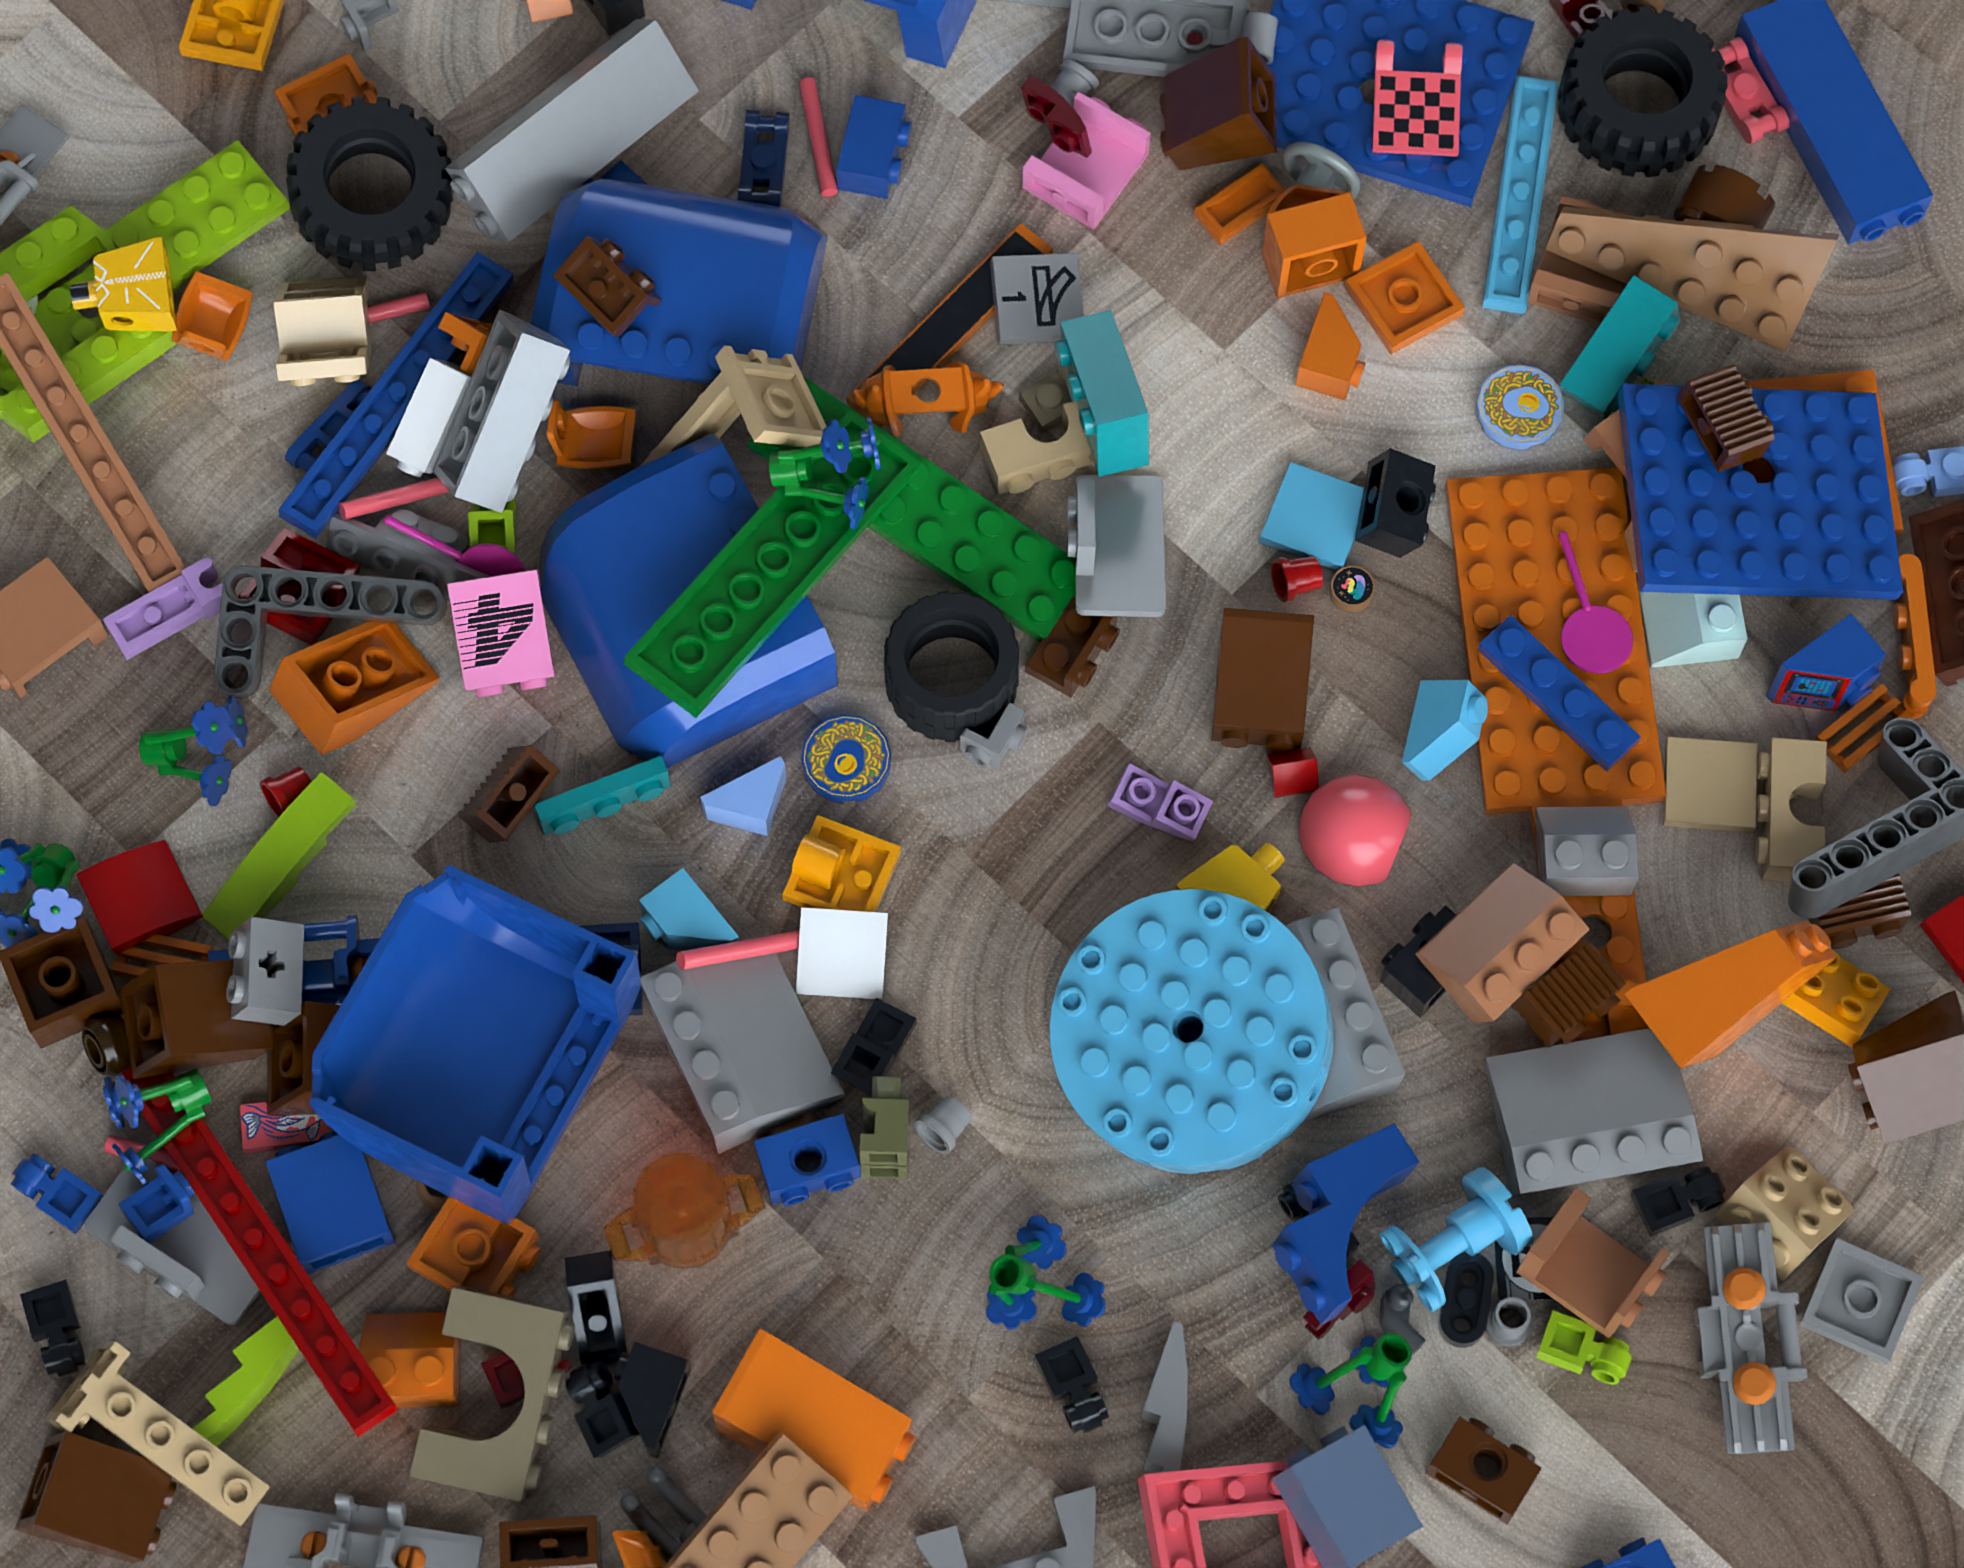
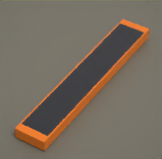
(957, 315)

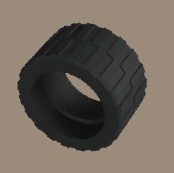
(945, 617)

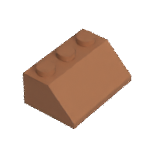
(1501, 943)

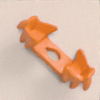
(960, 390)

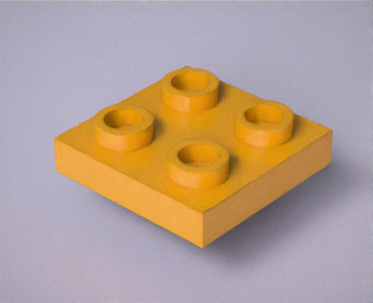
(231, 31)
(840, 868)
(1840, 1000)

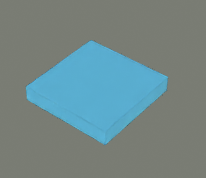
(1314, 516)

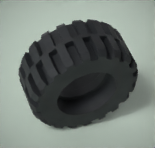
(1651, 45)
(372, 130)

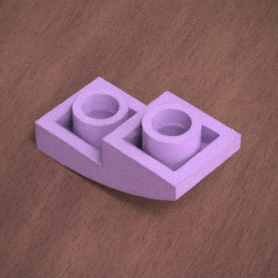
(1159, 804)

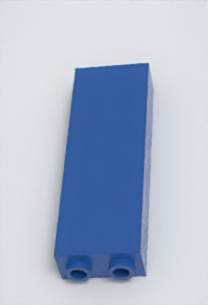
(1835, 118)

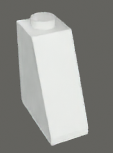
(428, 417)

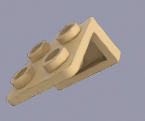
(1794, 1201)

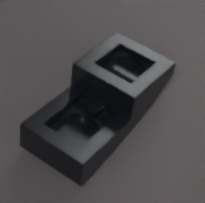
(874, 1046)

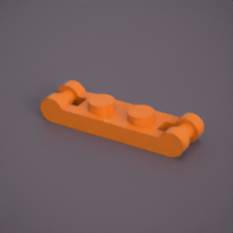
(1915, 652)

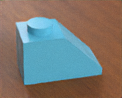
(1443, 725)
(683, 915)

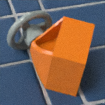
(1312, 228)

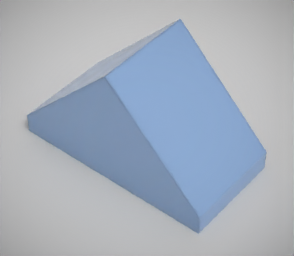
(749, 799)

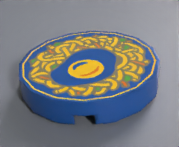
(846, 758)

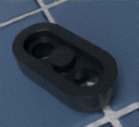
(1466, 1301)

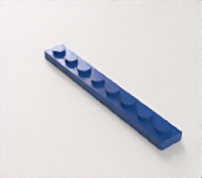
(381, 411)

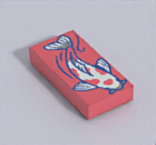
(271, 1133)

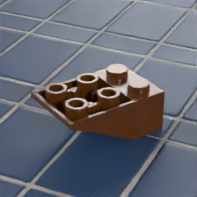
(551, 1543)

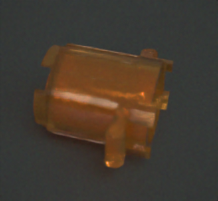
(682, 1212)

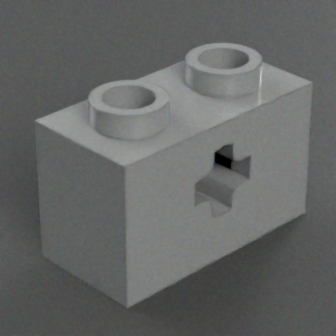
(280, 954)

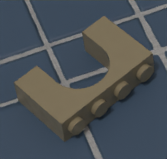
(534, 1340)

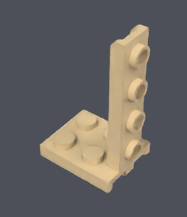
(761, 389)
(155, 1433)

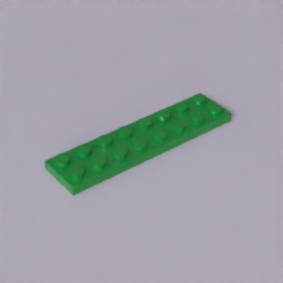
(966, 538)
(763, 576)

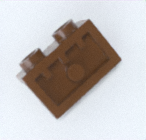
(607, 284)
(1071, 648)

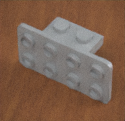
(1118, 545)
(185, 1260)

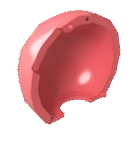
(1354, 829)

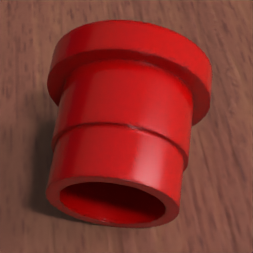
(1295, 576)
(284, 789)

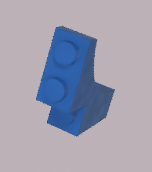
(1333, 1194)

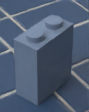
(1346, 1499)

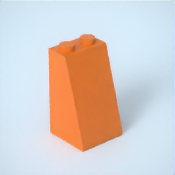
(1723, 996)
(820, 1412)

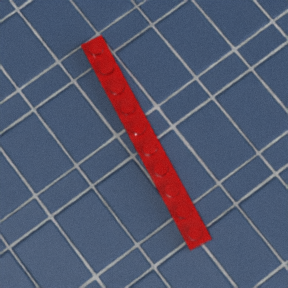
(271, 1264)

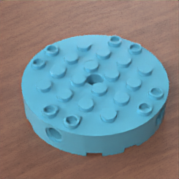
(1179, 964)

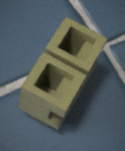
(887, 1124)

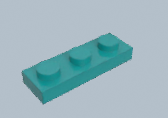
(603, 796)

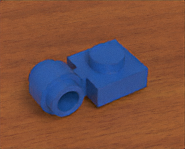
(63, 1198)

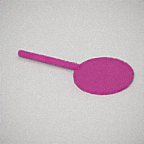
(482, 557)
(1593, 636)

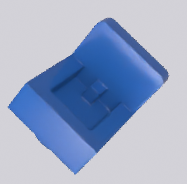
(159, 1204)

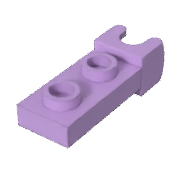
(166, 609)

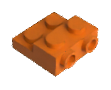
(474, 1250)

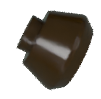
(106, 1044)

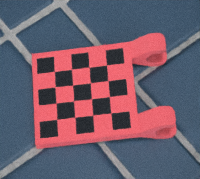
(1416, 109)

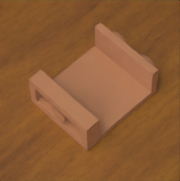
(1571, 286)
(1590, 1269)

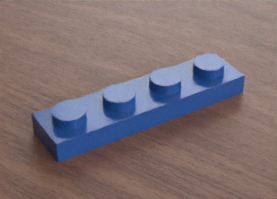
(1559, 693)

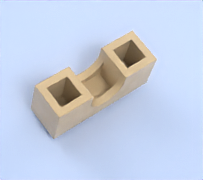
(1020, 461)
(1789, 772)

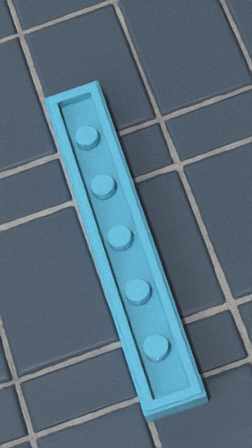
(1520, 195)

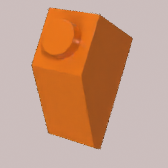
(1331, 353)

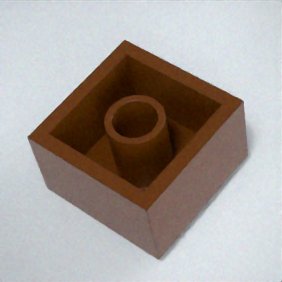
(61, 982)

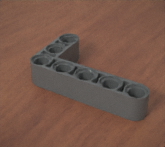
(310, 603)
(1894, 840)

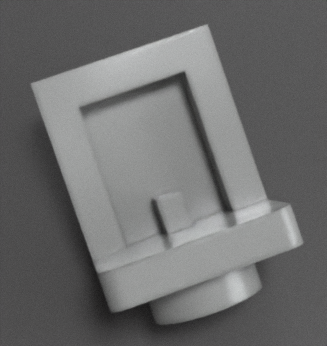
(362, 14)
(1007, 736)

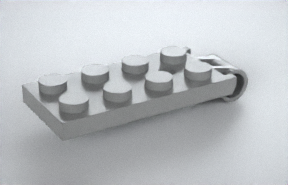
(1153, 34)

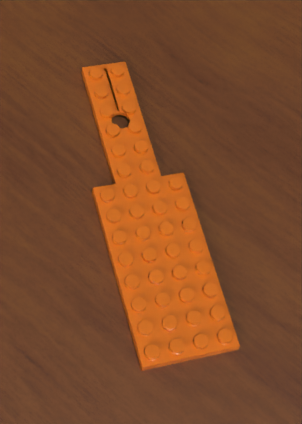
(1515, 566)

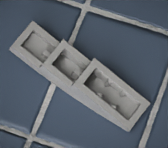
(1168, 1405)

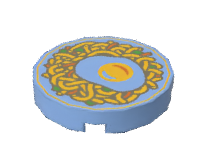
(1520, 407)

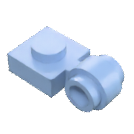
(1940, 468)

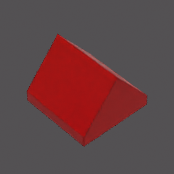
(1293, 772)

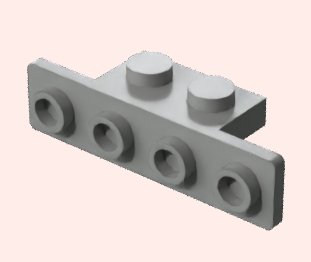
(400, 554)

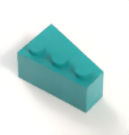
(1621, 347)
(1105, 392)

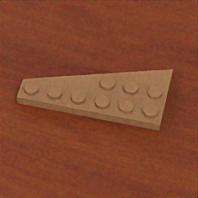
(1715, 269)

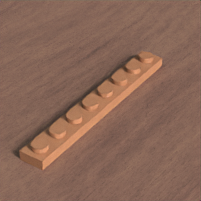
(84, 442)

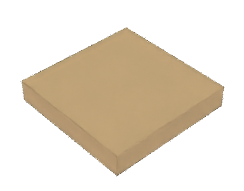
(1710, 784)

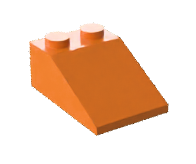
(351, 683)

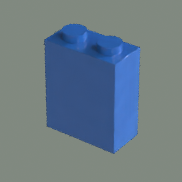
(329, 1202)

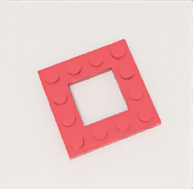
(1180, 1499)

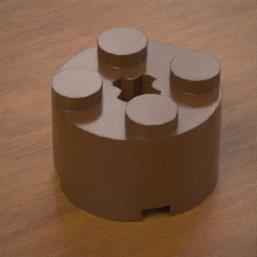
(1724, 197)

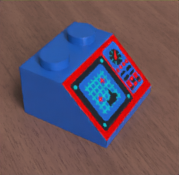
(1830, 669)

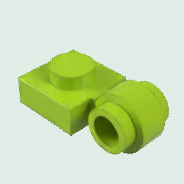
(1570, 1344)

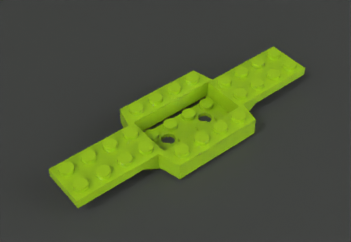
(198, 222)

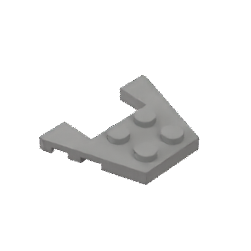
(1077, 1522)

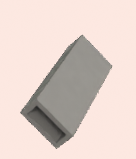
(571, 130)

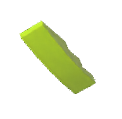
(280, 856)
(263, 1361)

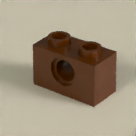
(1497, 1494)

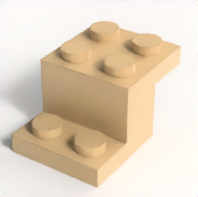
(323, 330)

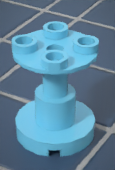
(1470, 1229)

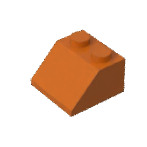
(413, 1358)

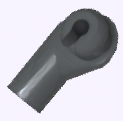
(1395, 1315)

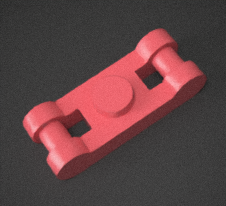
(1750, 94)

